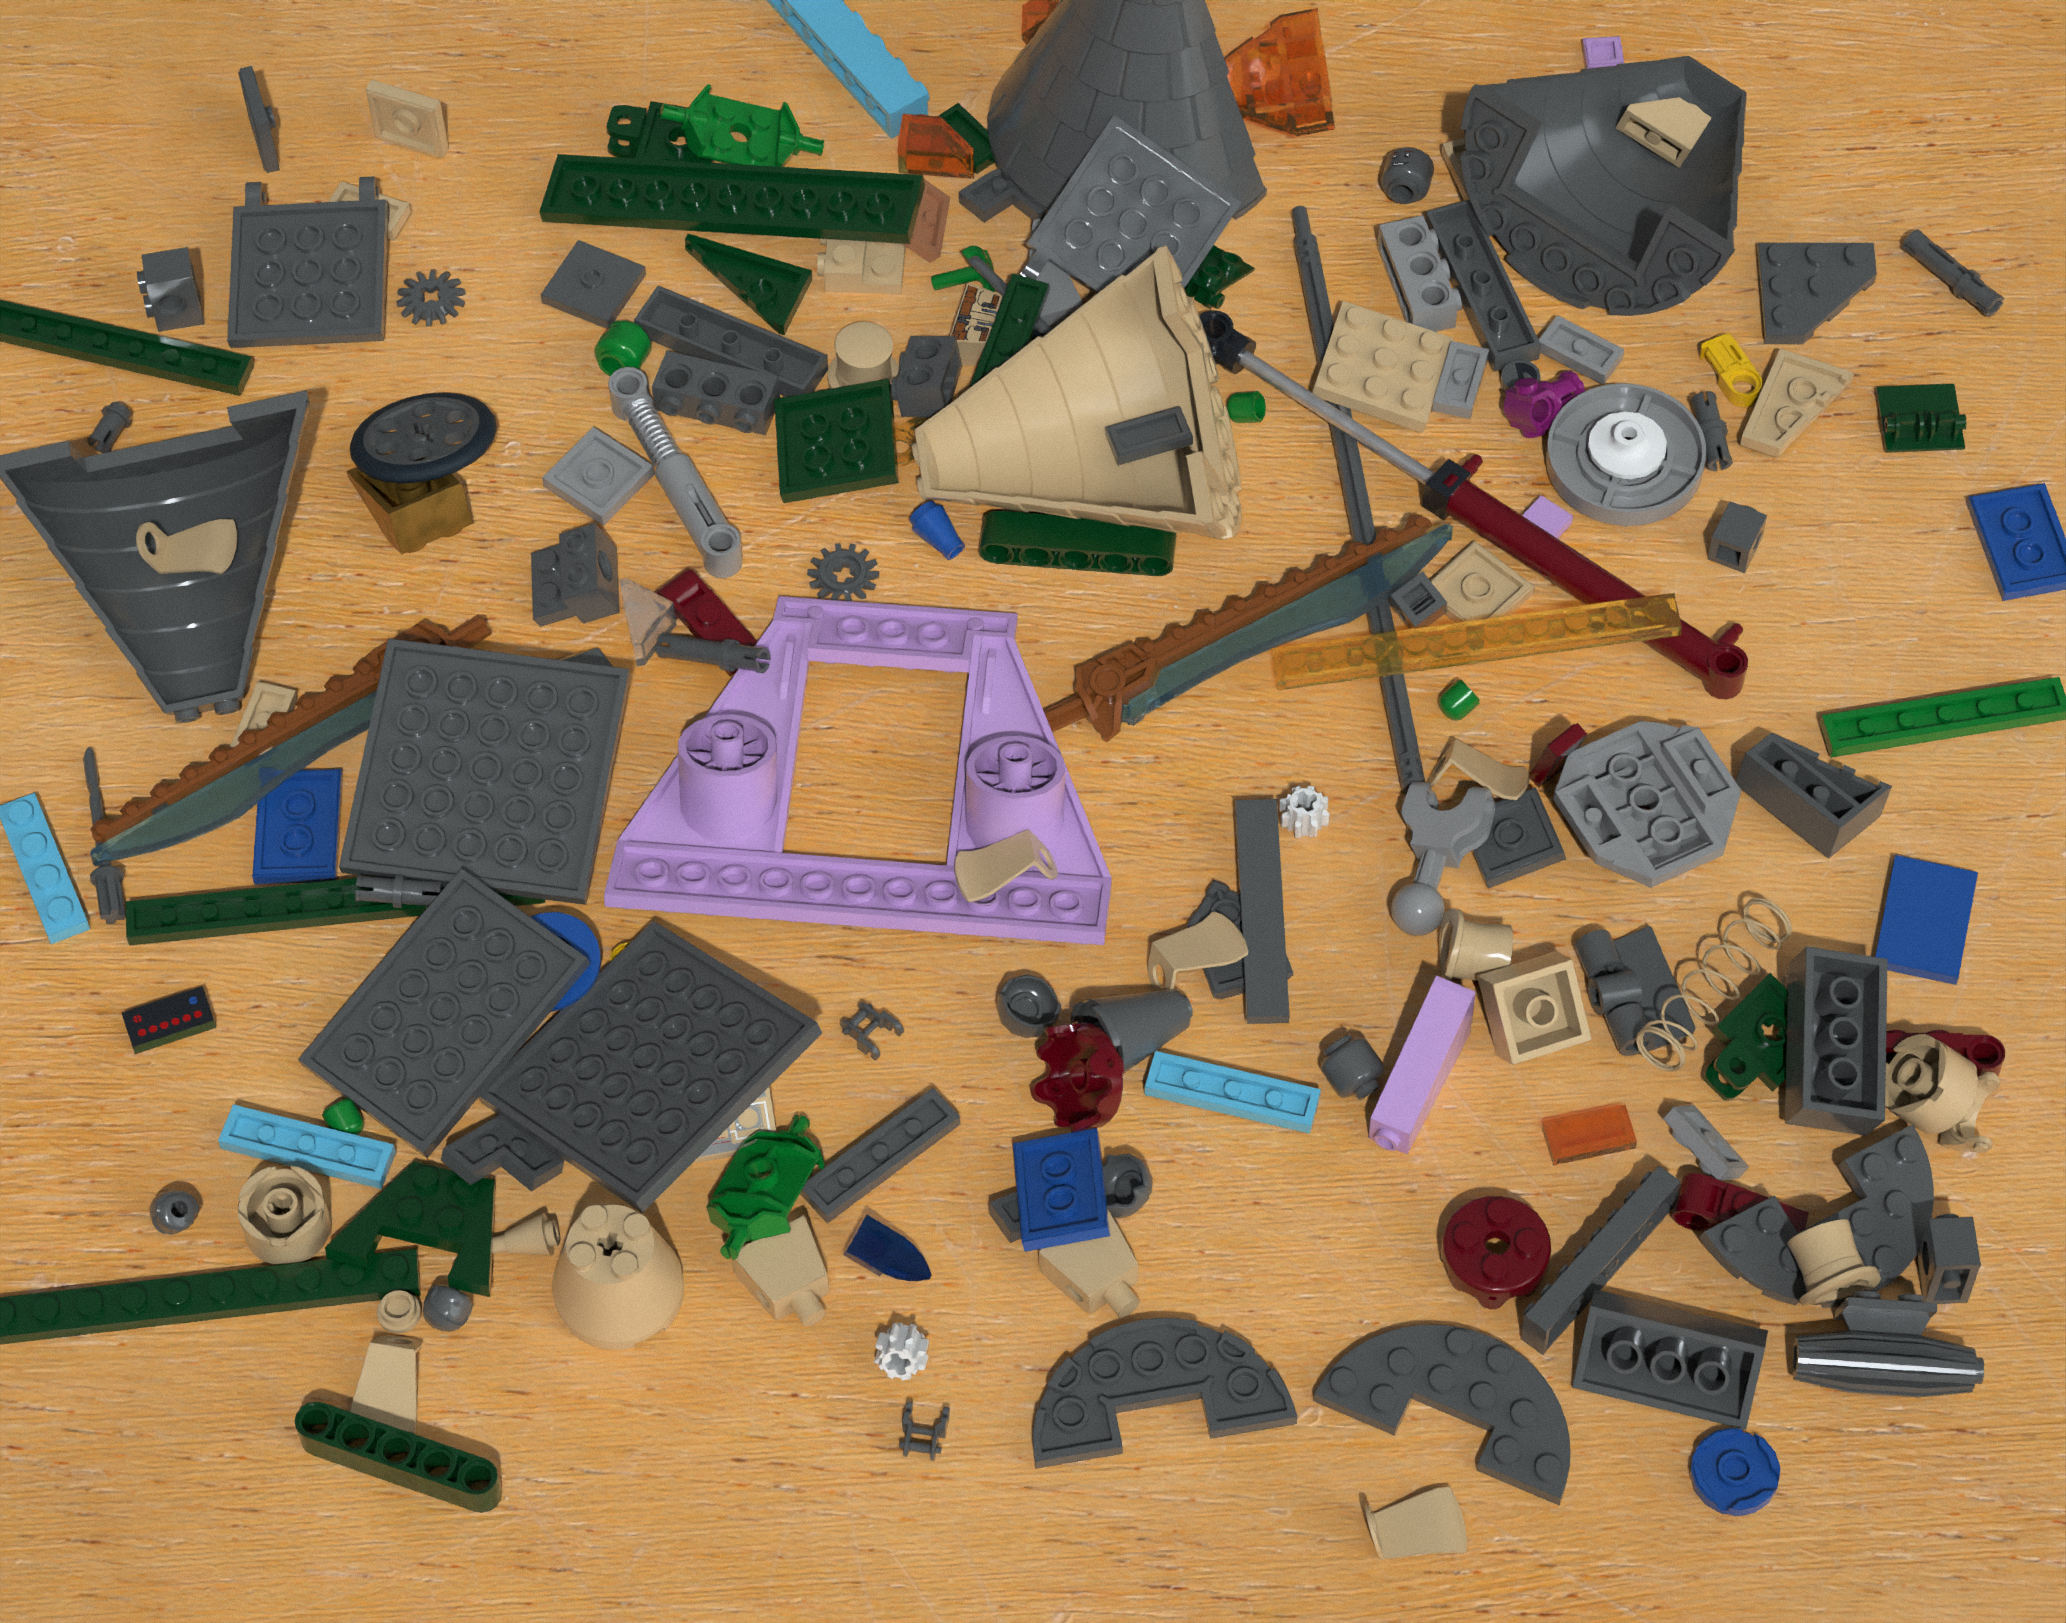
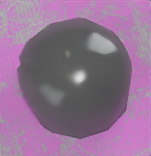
(1027, 1006)
(1126, 1184)

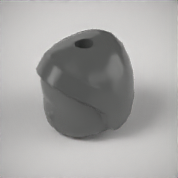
(173, 1211)
(446, 1308)

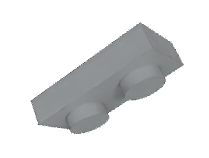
(1580, 349)
(1460, 380)
(1700, 1136)

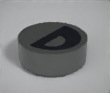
(1518, 370)

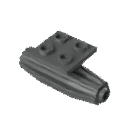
(1886, 1352)

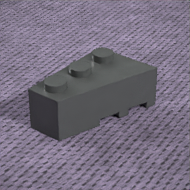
(1809, 795)

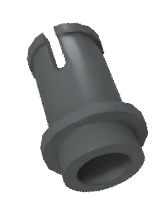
(114, 419)

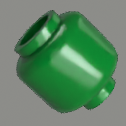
(622, 346)

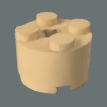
(1930, 1084)
(284, 1215)

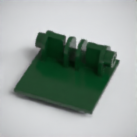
(1214, 275)
(1921, 418)

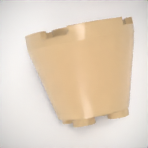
(616, 1279)

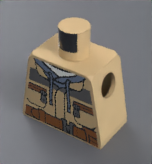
(975, 322)

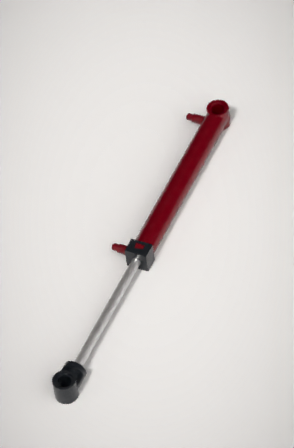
(1454, 495)

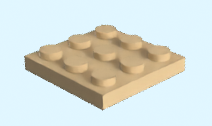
(1382, 366)

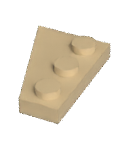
(1791, 400)

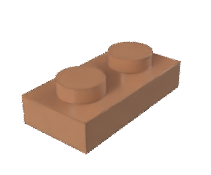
(930, 223)

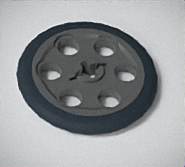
(474, 433)

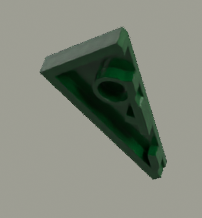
(762, 283)

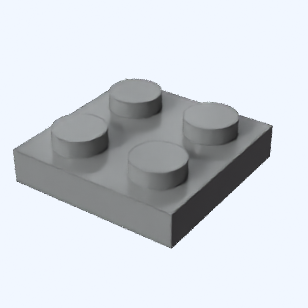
(598, 476)

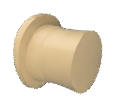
(862, 356)
(1472, 947)
(1831, 1263)

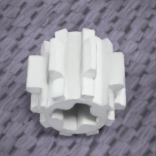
(1304, 812)
(901, 1351)

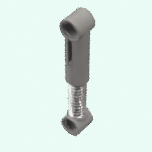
(677, 475)

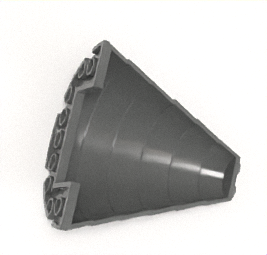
(1127, 59)
(1589, 205)
(178, 630)

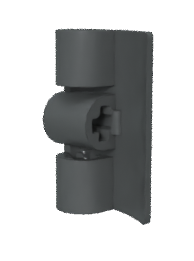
(1629, 987)

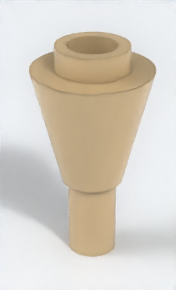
(532, 1237)

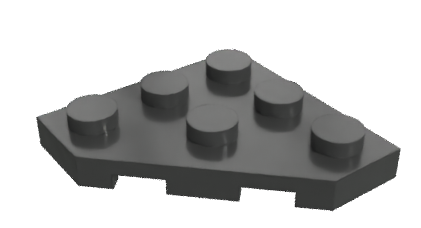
(1809, 285)

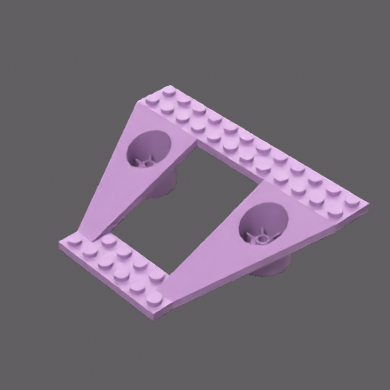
(721, 811)

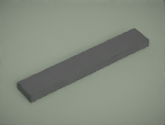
(1262, 911)

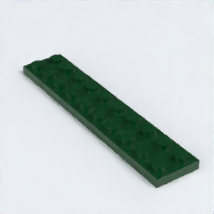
(733, 198)

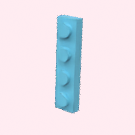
(43, 868)
(1232, 1092)
(307, 1146)

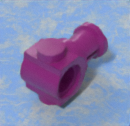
(1535, 404)

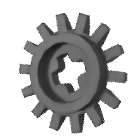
(430, 310)
(836, 562)

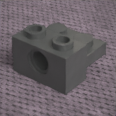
(575, 577)

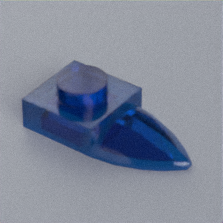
(886, 1252)

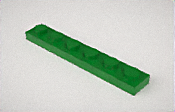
(1944, 717)

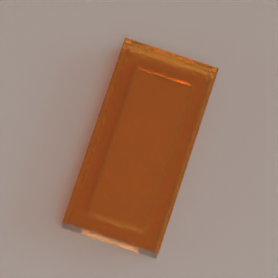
(1589, 1135)

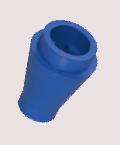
(936, 529)

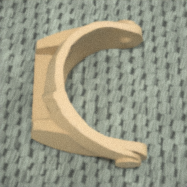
(1962, 1134)

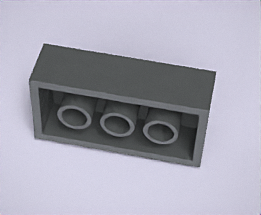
(1836, 1041)

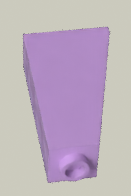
(1423, 1065)

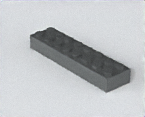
(1483, 285)
(719, 337)
(1599, 1260)

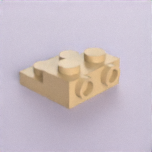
(862, 266)

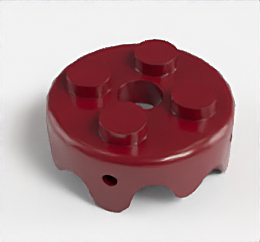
(1081, 1076)
(1489, 1275)

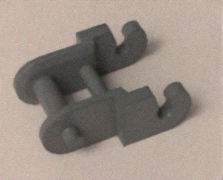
(881, 1020)
(939, 1432)

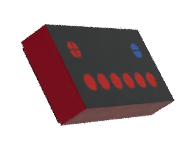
(1556, 753)

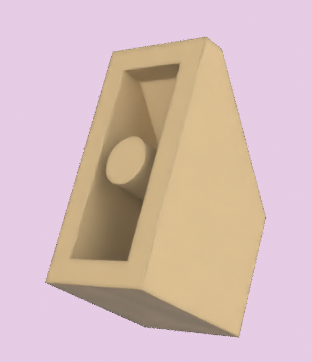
(1665, 127)

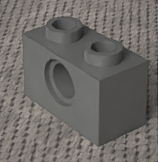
(171, 289)
(1948, 1259)

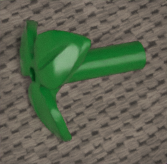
(965, 274)

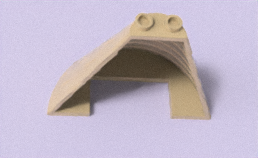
(1038, 422)

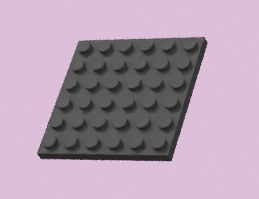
(486, 770)
(649, 1065)

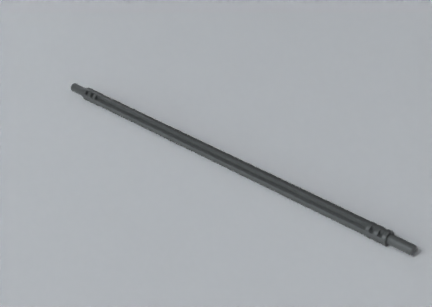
(1356, 499)

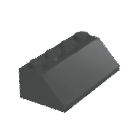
(1670, 1359)

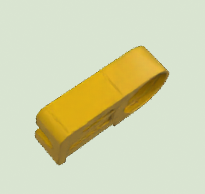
(1732, 367)

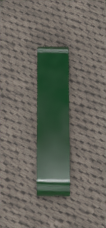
(1075, 544)
(412, 1471)

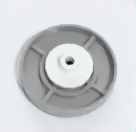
(1626, 454)

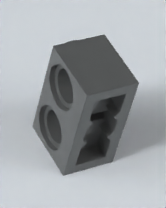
(927, 375)

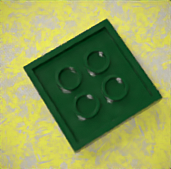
(836, 441)

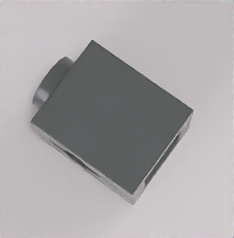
(1737, 537)
(1418, 602)

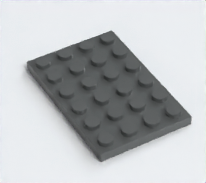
(444, 1012)

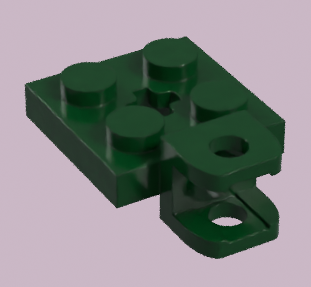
(647, 135)
(1747, 1049)

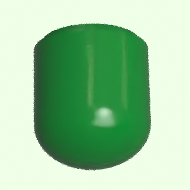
(1246, 407)
(1458, 701)
(344, 1117)

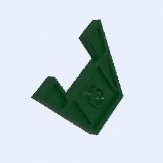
(431, 1210)

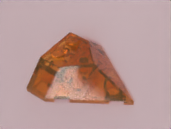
(1284, 76)

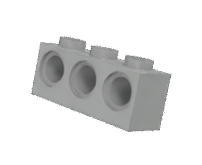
(1418, 274)

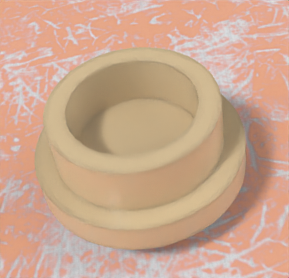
(399, 1312)

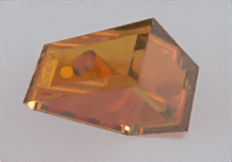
(933, 148)

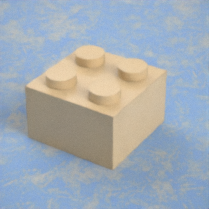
(1534, 1007)

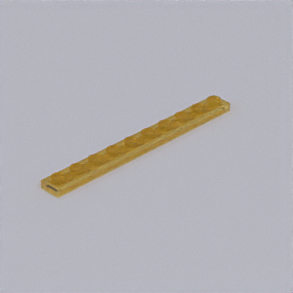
(1476, 641)

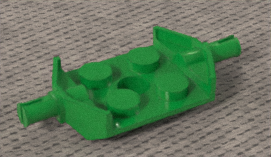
(770, 133)
(758, 1206)

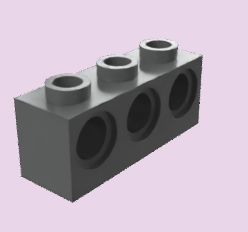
(715, 393)

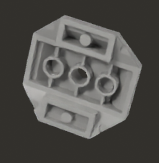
(1654, 768)

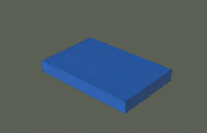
(2021, 540)
(299, 829)
(1926, 919)
(1061, 1189)

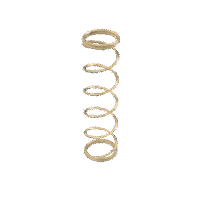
(1753, 929)

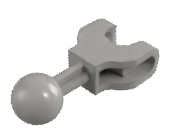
(1438, 842)

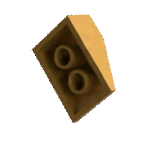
(414, 512)

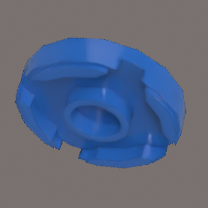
(1734, 1472)

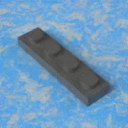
(880, 1155)

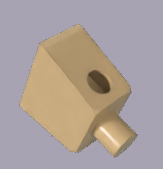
(1094, 1272)
(785, 1273)

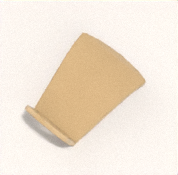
(196, 549)
(1499, 778)
(992, 867)
(1205, 945)
(388, 1383)
(1419, 1526)

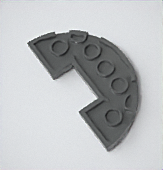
(1886, 1223)
(1150, 1367)
(1468, 1379)

